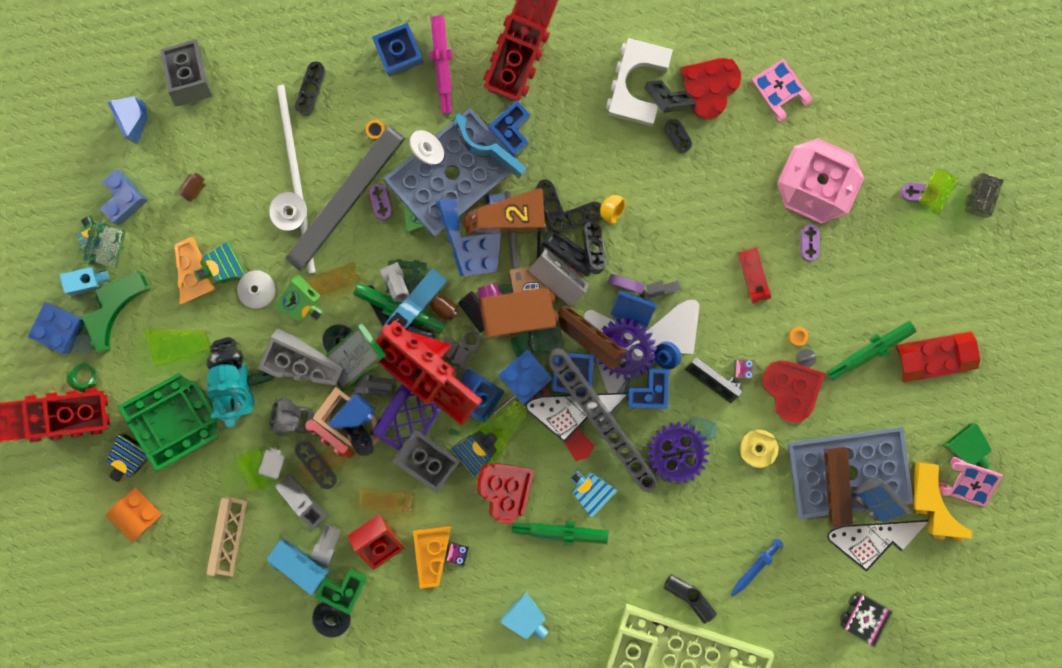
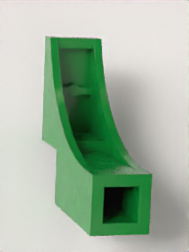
(112, 299)

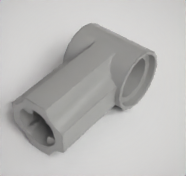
(394, 279)
(324, 548)

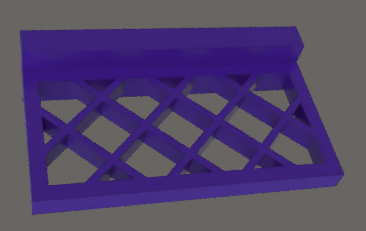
(391, 412)

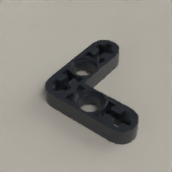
(559, 213)

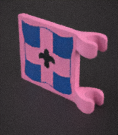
(778, 86)
(972, 484)

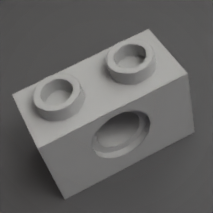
(272, 463)

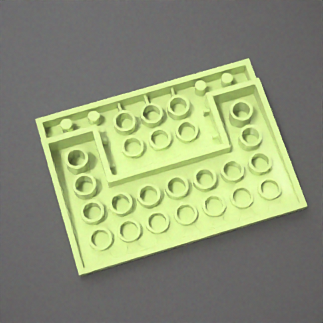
(680, 646)

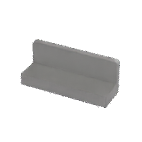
(558, 277)

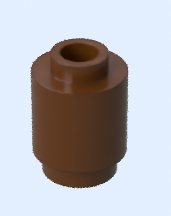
(192, 187)
(444, 307)

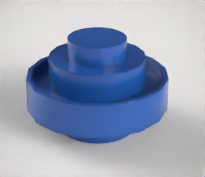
(667, 355)

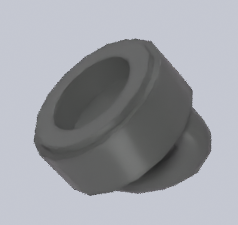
(806, 357)

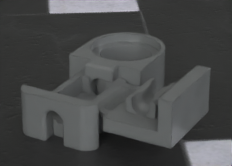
(659, 288)
(461, 353)

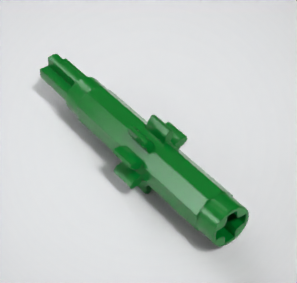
(389, 306)
(878, 346)
(568, 533)

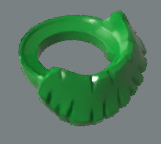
(71, 378)

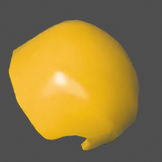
(612, 208)

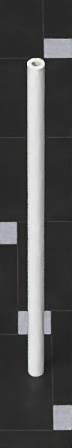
(292, 158)

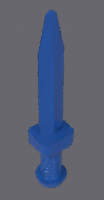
(764, 558)

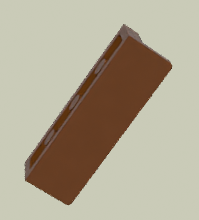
(590, 337)
(838, 486)

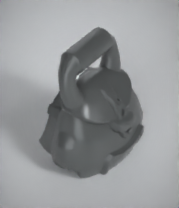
(287, 417)

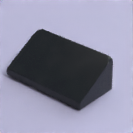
(471, 307)

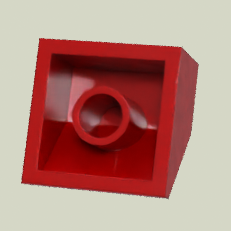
(375, 542)

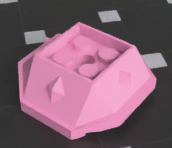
(806, 195)

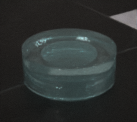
(82, 344)

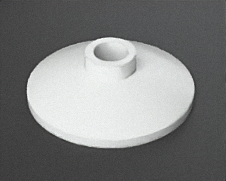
(426, 147)
(280, 207)
(265, 292)

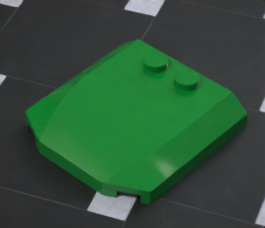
(170, 421)

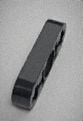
(300, 99)
(596, 240)
(362, 450)
(307, 464)

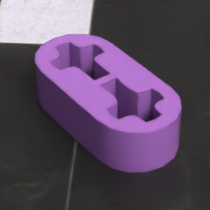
(914, 187)
(376, 203)
(804, 242)
(625, 283)

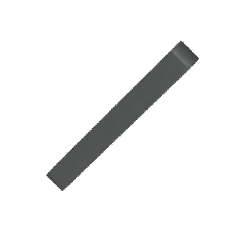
(345, 198)
(601, 411)

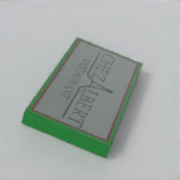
(356, 355)

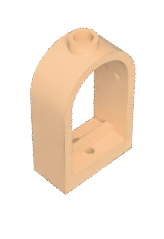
(329, 405)

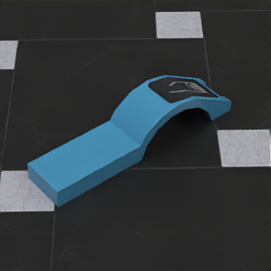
(494, 150)
(417, 300)

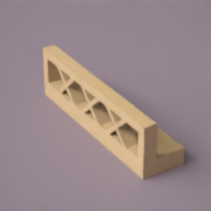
(220, 533)

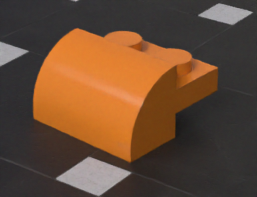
(133, 515)

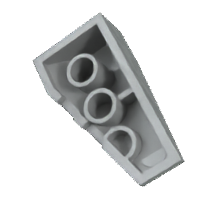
(294, 358)

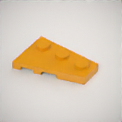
(187, 261)
(430, 554)

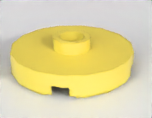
(766, 455)

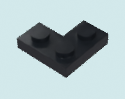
(667, 100)

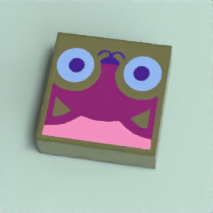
(744, 369)

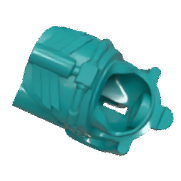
(227, 388)

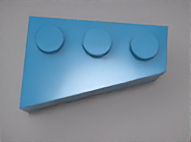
(297, 566)

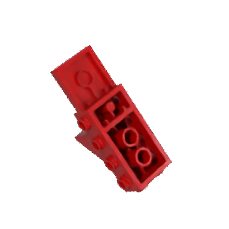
(519, 48)
(421, 359)
(54, 416)

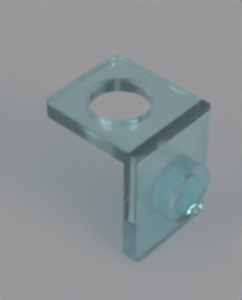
(710, 428)

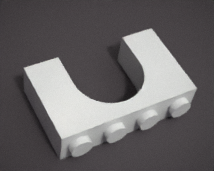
(636, 55)

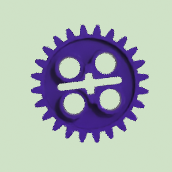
(634, 363)
(674, 435)

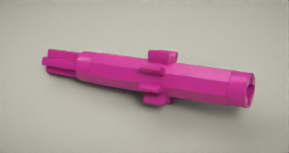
(441, 56)

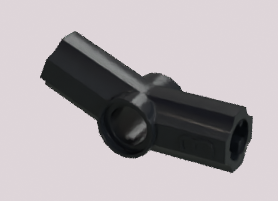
(699, 604)

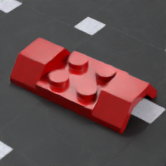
(938, 356)

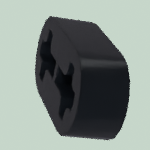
(674, 138)

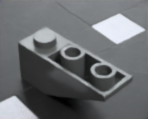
(302, 502)

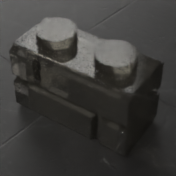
(983, 195)

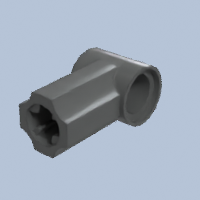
(369, 384)

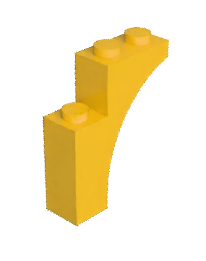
(928, 498)

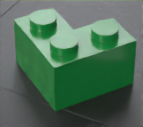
(342, 595)

